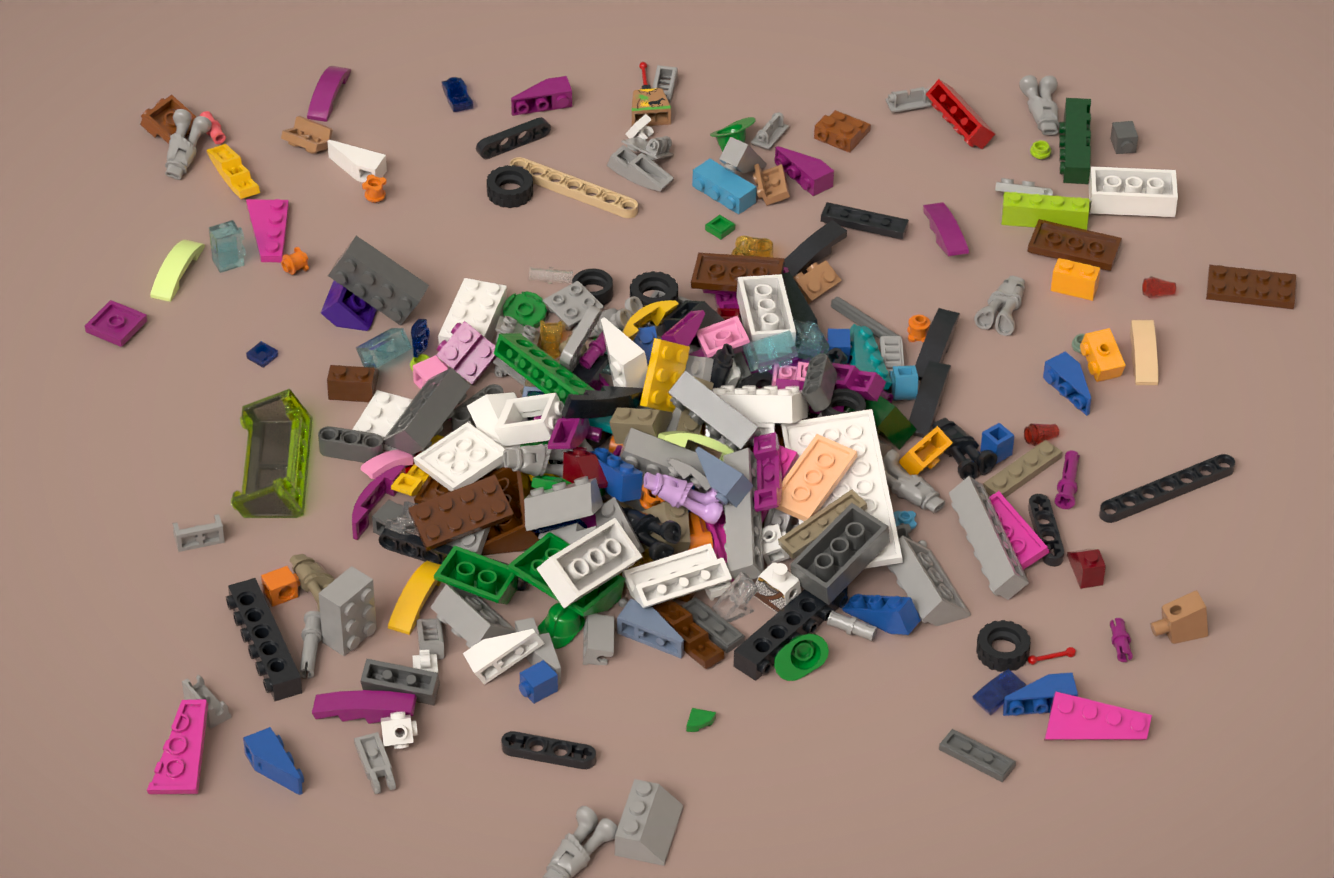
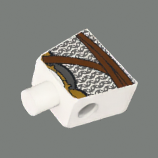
(777, 586)

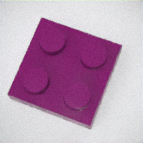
(116, 323)

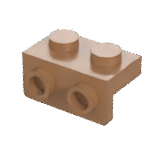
(308, 135)
(771, 184)
(817, 280)

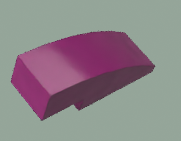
(863, 382)
(568, 433)

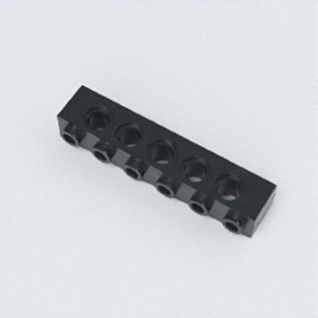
(797, 618)
(264, 640)

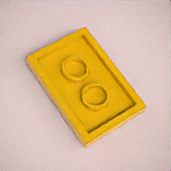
(664, 369)

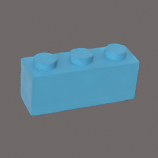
(724, 186)

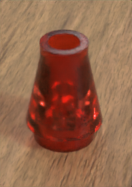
(1157, 287)
(1037, 433)

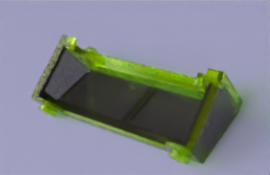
(275, 458)

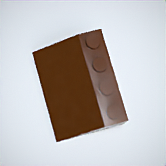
(511, 534)

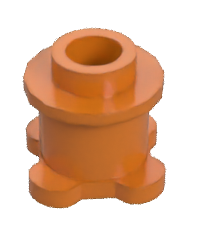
(374, 188)
(295, 261)
(918, 328)
(648, 499)

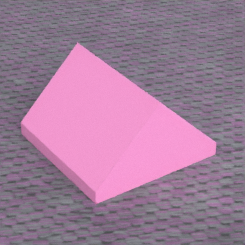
(721, 333)

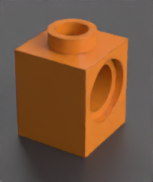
(280, 585)

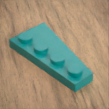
(866, 353)

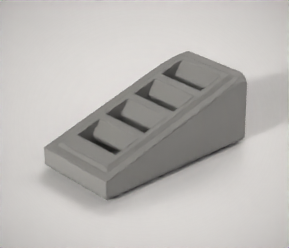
(668, 73)
(892, 351)
(431, 639)

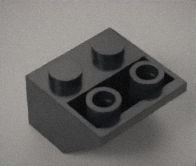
(711, 316)

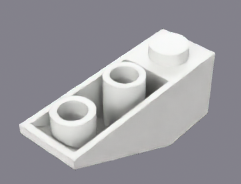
(357, 161)

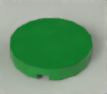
(530, 313)

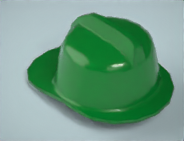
(735, 130)
(562, 625)
(801, 656)

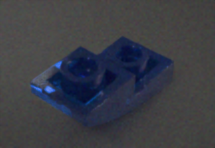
(456, 94)
(419, 337)
(992, 694)

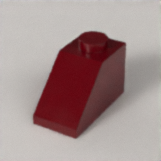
(582, 463)
(1087, 567)

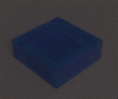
(262, 354)

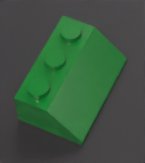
(478, 575)

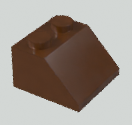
(352, 383)

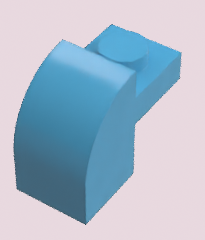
(904, 382)

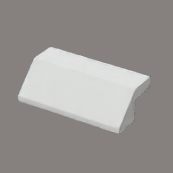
(486, 415)
(676, 576)

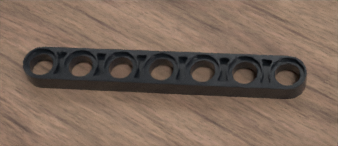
(1161, 495)
(419, 552)

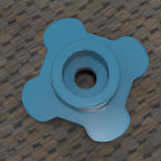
(905, 517)

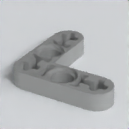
(571, 353)

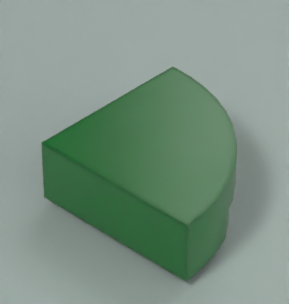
(699, 719)

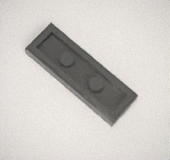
(718, 629)
(977, 755)

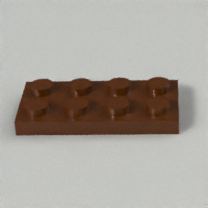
(1074, 244)
(722, 270)
(1251, 286)
(460, 512)

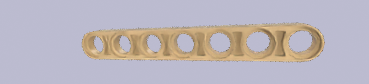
(580, 193)

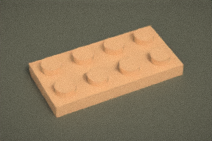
(814, 477)

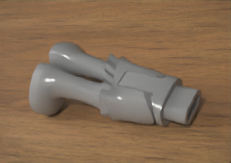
(1042, 108)
(181, 150)
(1006, 300)
(617, 317)
(534, 460)
(908, 486)
(570, 855)

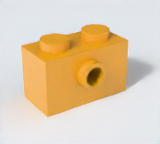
(1075, 279)
(1102, 355)
(925, 452)

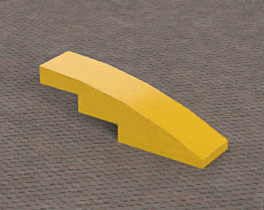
(232, 171)

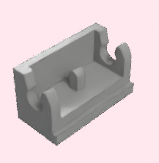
(199, 535)
(598, 639)
(217, 711)

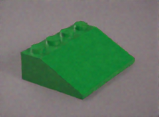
(526, 567)

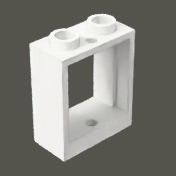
(514, 431)

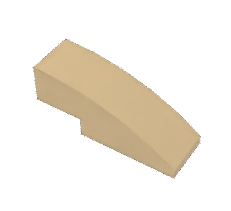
(1144, 352)

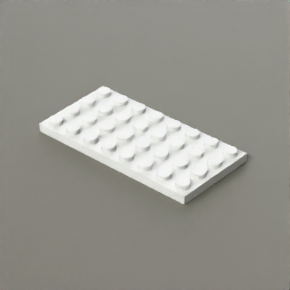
(864, 476)

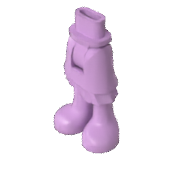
(679, 493)

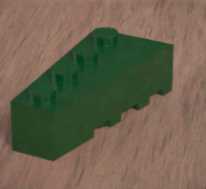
(1075, 141)
(889, 421)

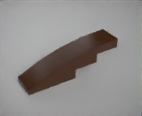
(695, 638)

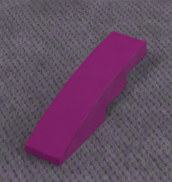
(946, 229)
(685, 329)
(363, 704)

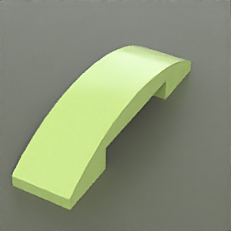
(173, 268)
(681, 437)

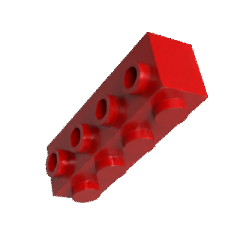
(960, 114)

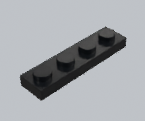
(865, 220)

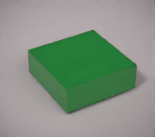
(720, 227)

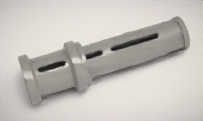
(311, 636)

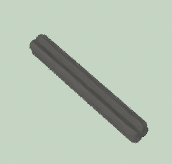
(860, 318)

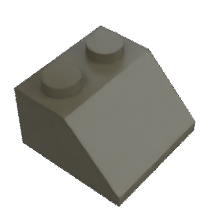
(643, 420)
(666, 512)

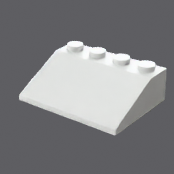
(625, 358)

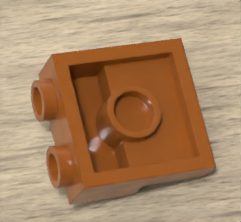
(160, 120)
(841, 130)

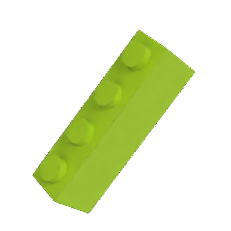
(1027, 209)

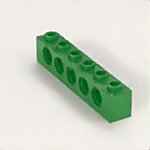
(538, 366)

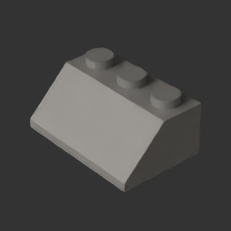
(562, 503)
(469, 616)
(647, 823)

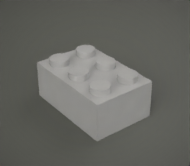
(347, 611)

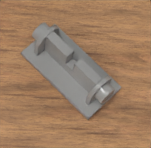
(901, 101)
(771, 132)

